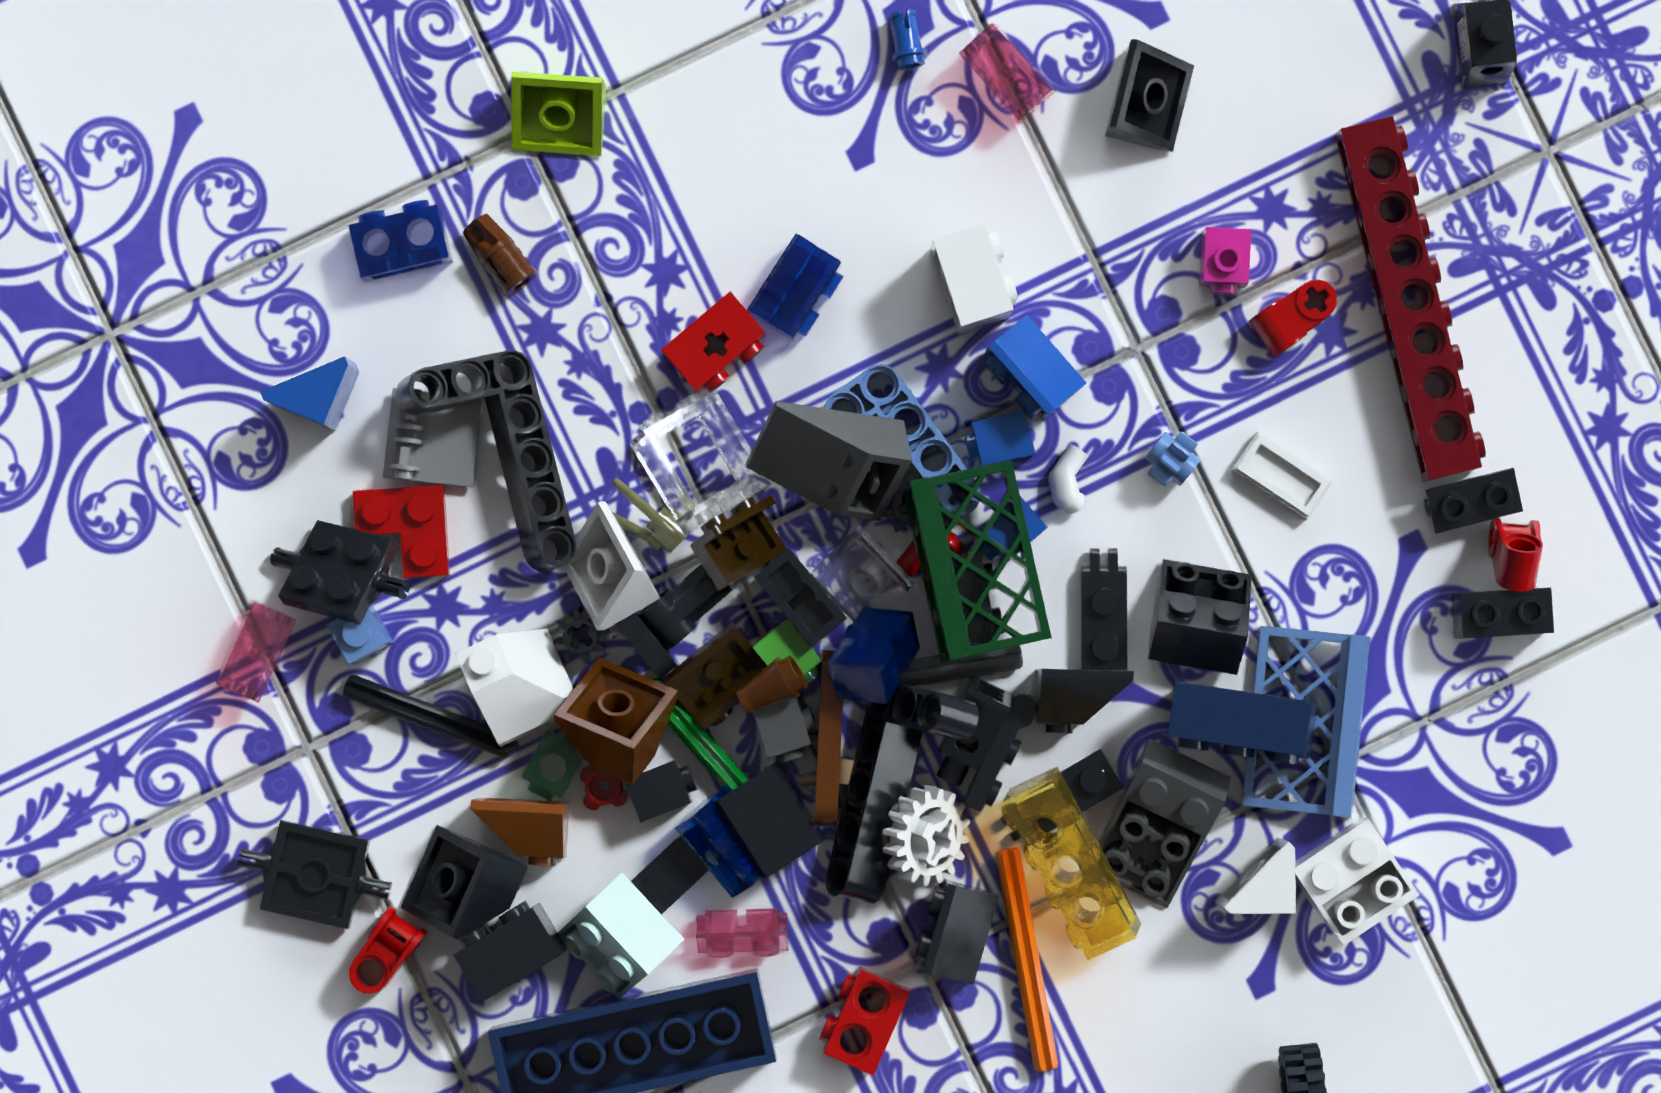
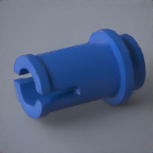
(906, 40)

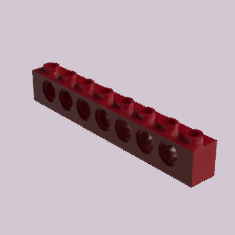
(1434, 456)

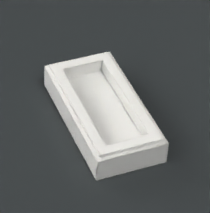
(1282, 475)

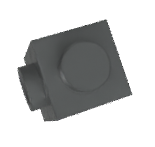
(785, 729)

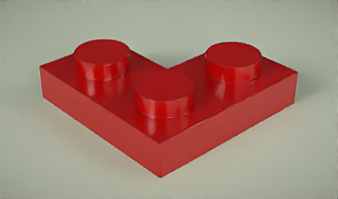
(417, 516)

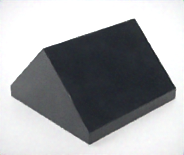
(1149, 97)
(769, 820)

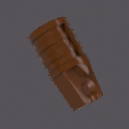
(499, 255)

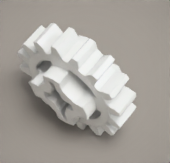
(926, 835)

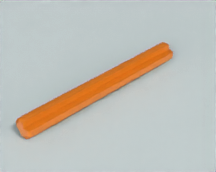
(1026, 959)

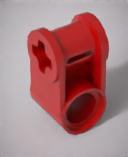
(1288, 318)
(1515, 554)
(386, 949)

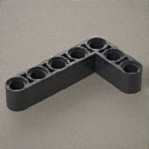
(510, 442)
(882, 775)

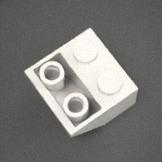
(1353, 880)

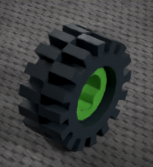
(1301, 1069)

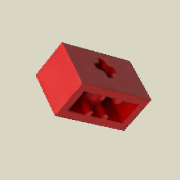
(723, 319)

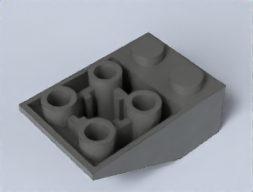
(833, 457)
(1162, 821)

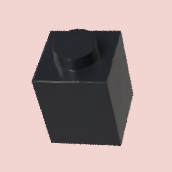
(661, 790)

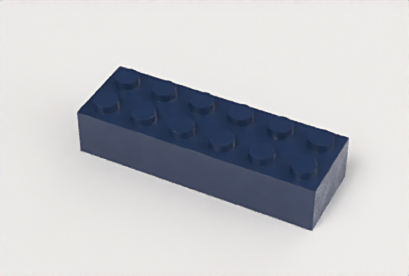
(639, 1040)

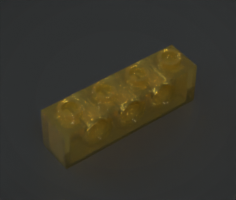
(1051, 798)

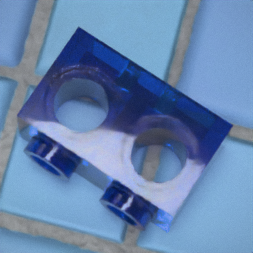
(401, 254)

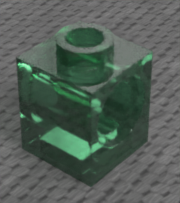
(559, 744)

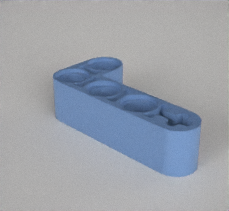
(926, 436)

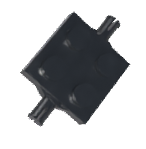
(339, 572)
(314, 874)

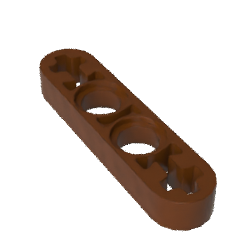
(828, 750)

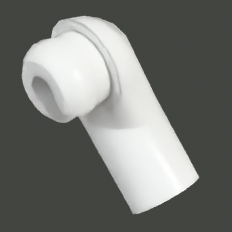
(1063, 480)

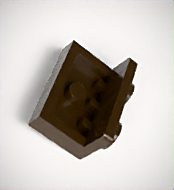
(738, 544)
(714, 674)

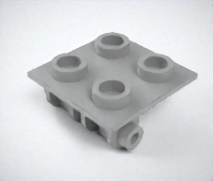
(432, 445)

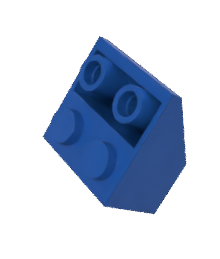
(1033, 369)

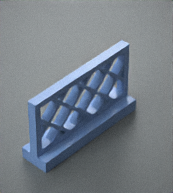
(1346, 721)

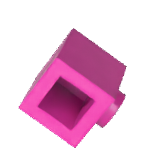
(1225, 259)

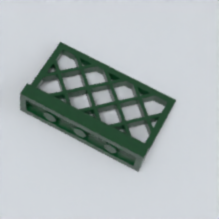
(938, 570)

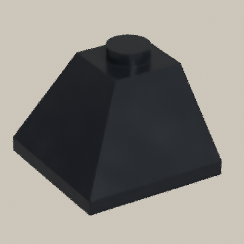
(1075, 695)
(462, 884)

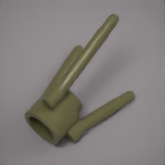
(662, 524)

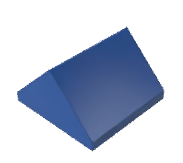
(317, 394)

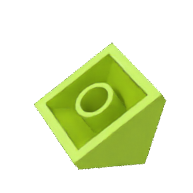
(557, 113)

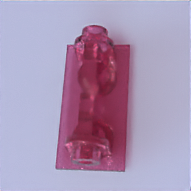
(762, 935)

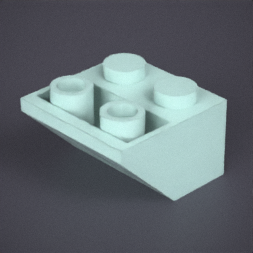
(620, 936)

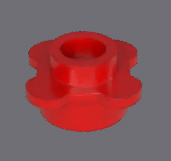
(595, 796)

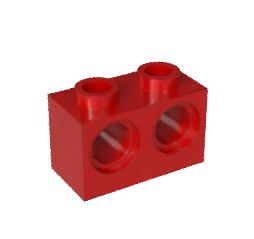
(876, 1023)

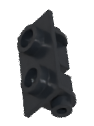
(1473, 500)

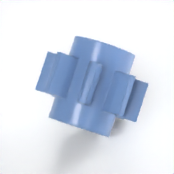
(1172, 458)

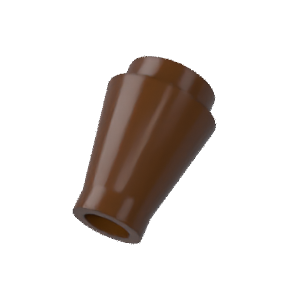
(773, 685)

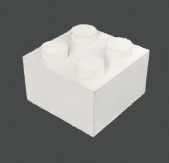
(973, 278)

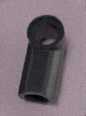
(679, 609)

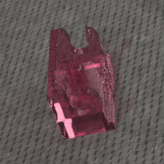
(1007, 71)
(255, 650)

